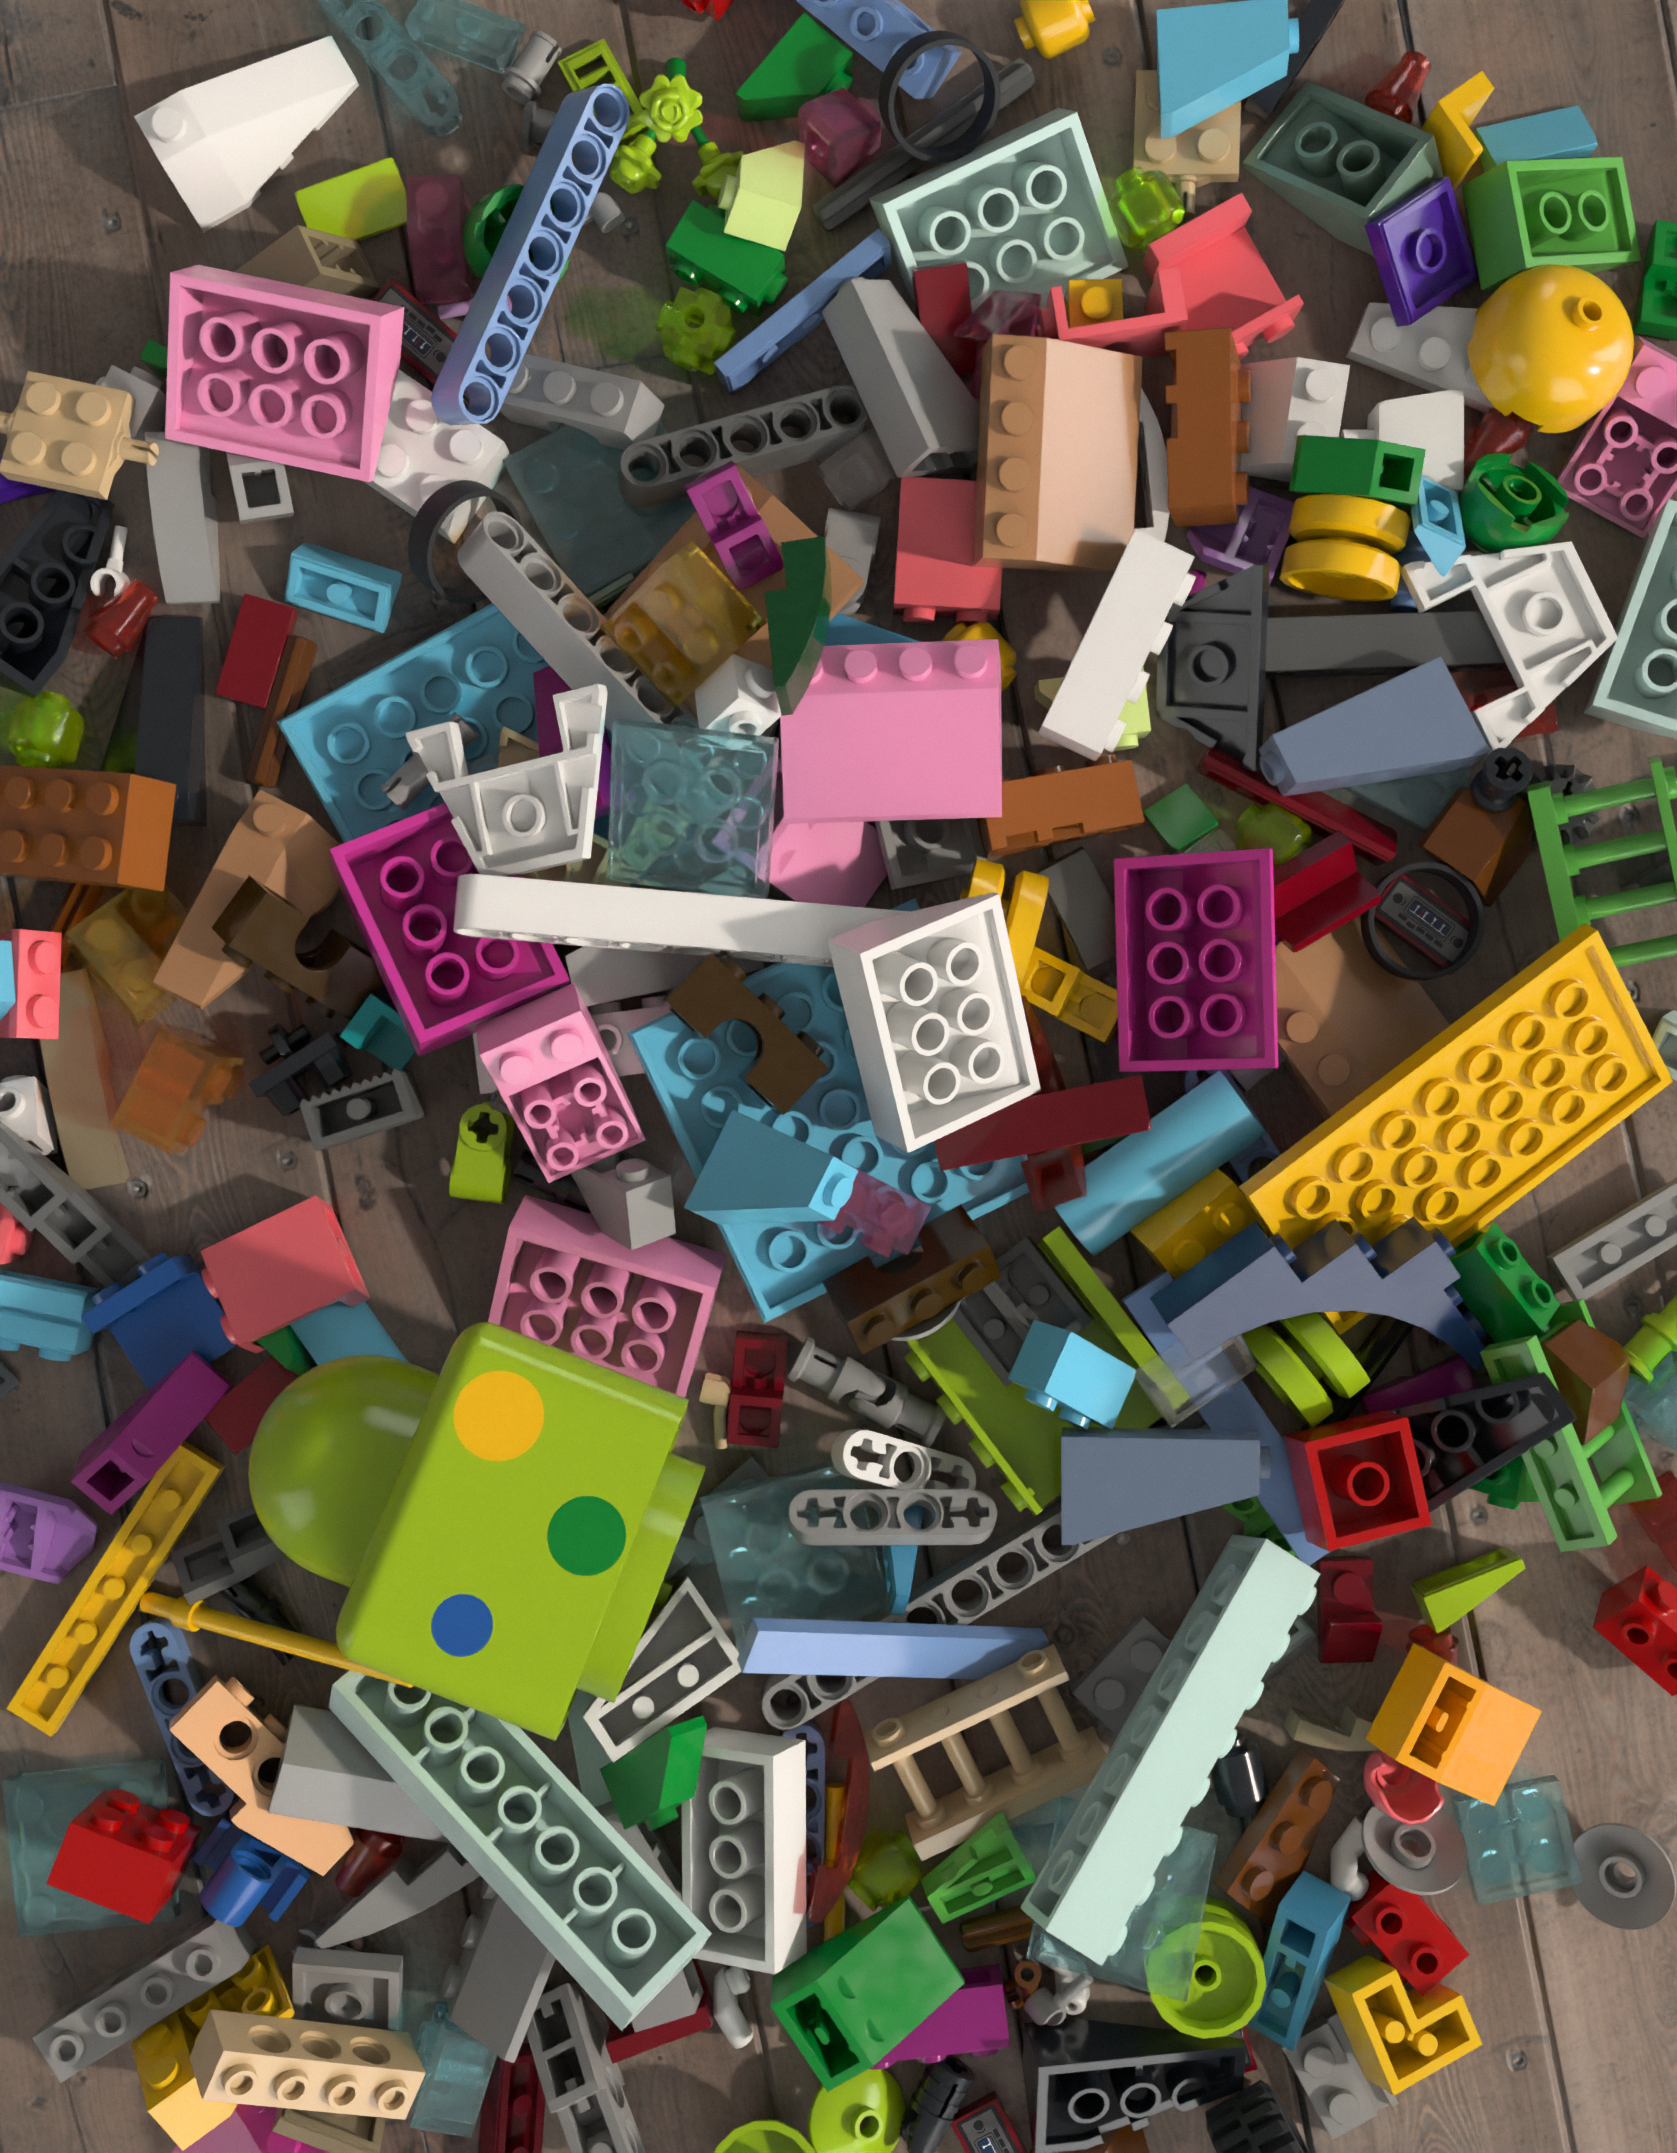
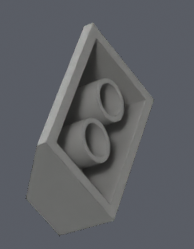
(497, 1977)

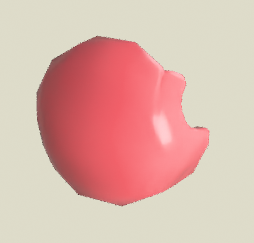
(1400, 1790)

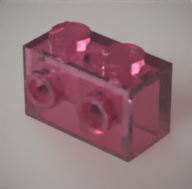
(882, 1214)

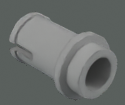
(531, 67)

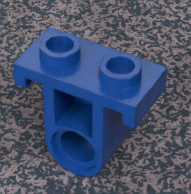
(246, 1875)

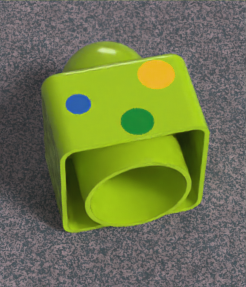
(482, 1515)

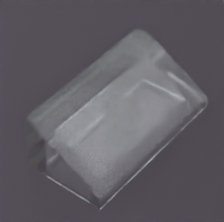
(1184, 1385)

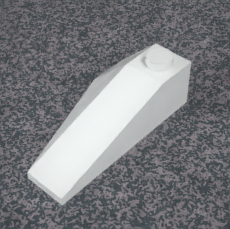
(242, 126)

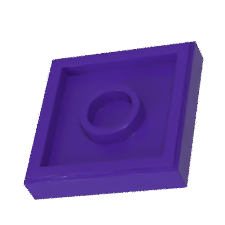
(1422, 251)

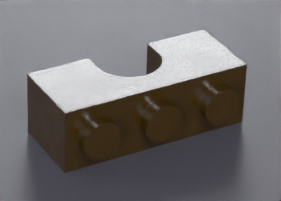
(264, 930)
(783, 1061)
(884, 1305)

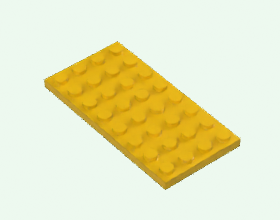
(1474, 1110)

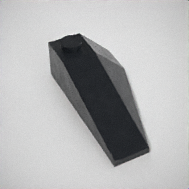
(45, 587)
(163, 716)
(1108, 2075)

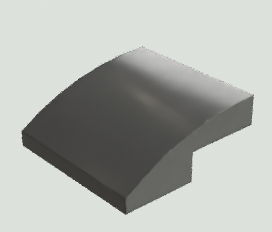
(1004, 1310)

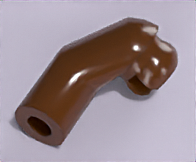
(1025, 1983)

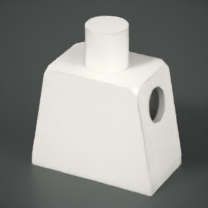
(1423, 422)

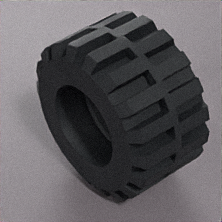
(1253, 2123)

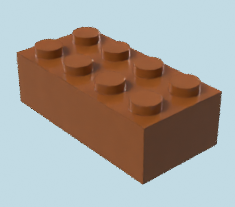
(85, 827)

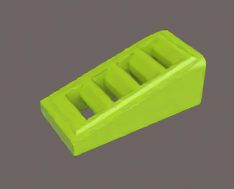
(611, 68)
(1457, 1590)

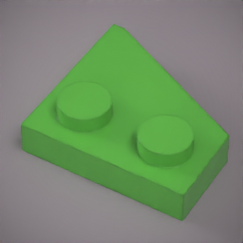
(979, 1871)

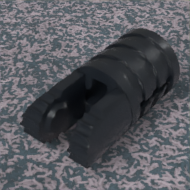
(935, 2104)

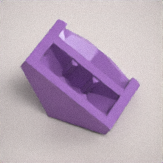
(1256, 538)
(42, 1534)

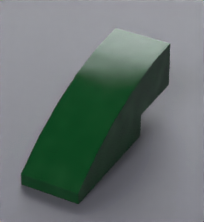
(799, 619)

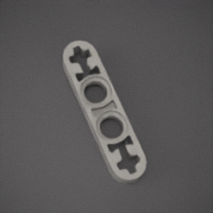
(891, 1508)

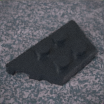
(1217, 665)

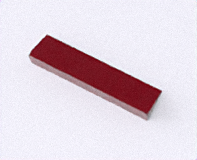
(1320, 811)
(1049, 1123)
(513, 2107)

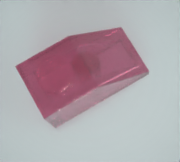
(838, 134)
(435, 229)

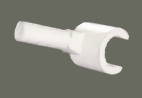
(114, 565)

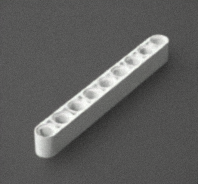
(653, 919)

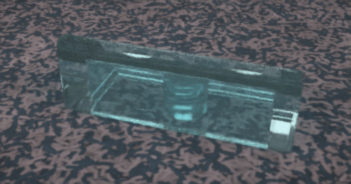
(466, 32)

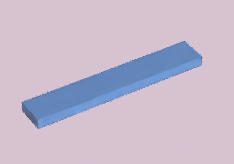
(1236, 1411)
(883, 1648)

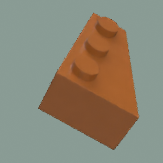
(1207, 428)
(1063, 807)

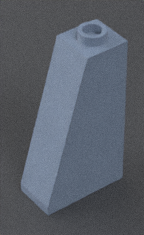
(1384, 734)
(1152, 1475)

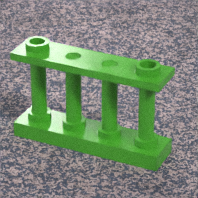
(1564, 861)
(1559, 1463)

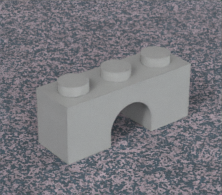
(600, 403)

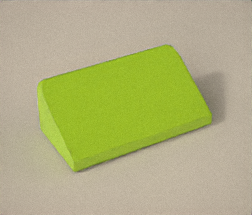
(356, 202)

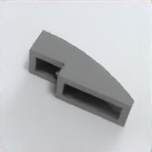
(184, 522)

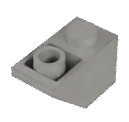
(259, 489)
(628, 1199)

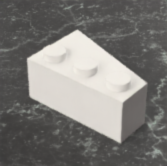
(673, 1668)

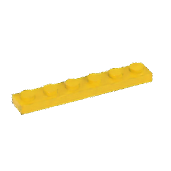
(115, 1588)

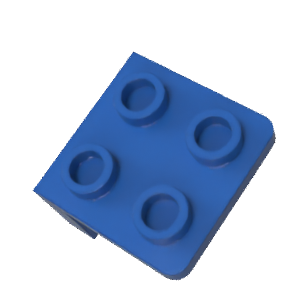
(161, 1317)

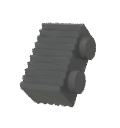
(362, 1109)

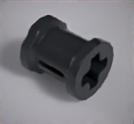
(1497, 767)

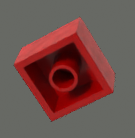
(1357, 1480)
(125, 1854)

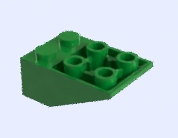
(863, 1991)

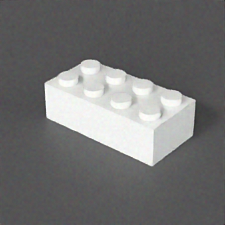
(426, 454)
(748, 1849)

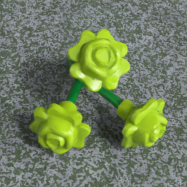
(671, 111)

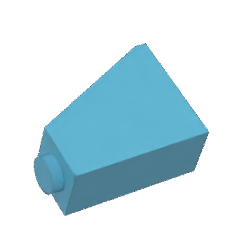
(1219, 57)
(768, 1178)

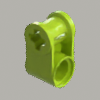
(482, 1164)

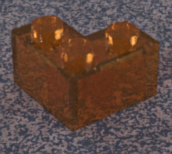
(175, 1087)

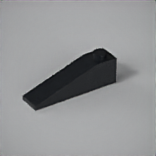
(1481, 1430)

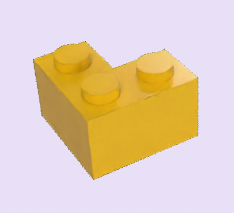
(1397, 2032)

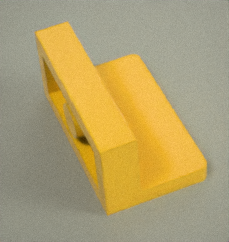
(1450, 126)

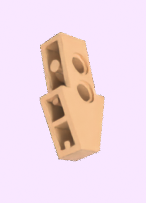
(199, 1727)

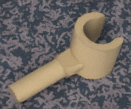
(717, 1391)

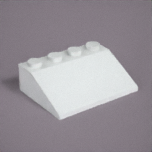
(935, 1018)

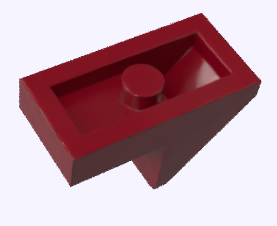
(1345, 1610)

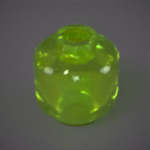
(1144, 207)
(45, 732)
(1273, 829)
(884, 1869)

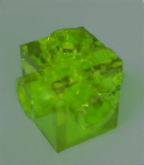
(698, 346)

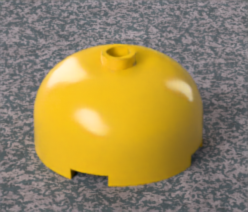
(1551, 346)

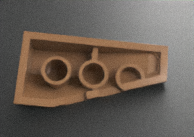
(277, 848)

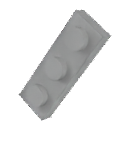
(1618, 1244)

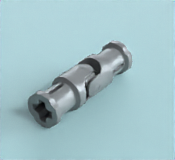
(859, 1388)

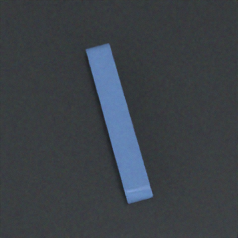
(551, 242)

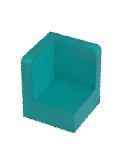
(380, 1032)

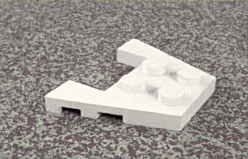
(1539, 615)
(528, 811)

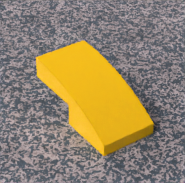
(1071, 996)

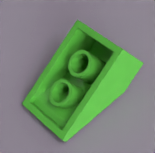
(1550, 214)

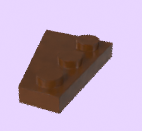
(1279, 1838)

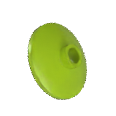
(837, 2115)

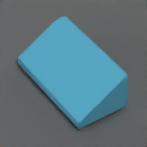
(1537, 137)
(1438, 524)
(342, 586)

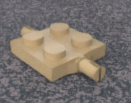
(1194, 156)
(70, 436)

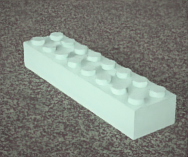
(1170, 1746)
(529, 1839)

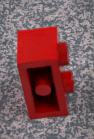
(1642, 1624)
(1406, 1932)

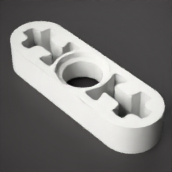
(890, 1448)

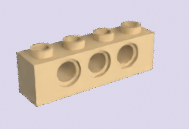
(306, 2065)

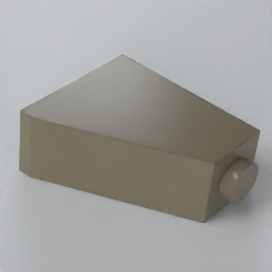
(316, 262)

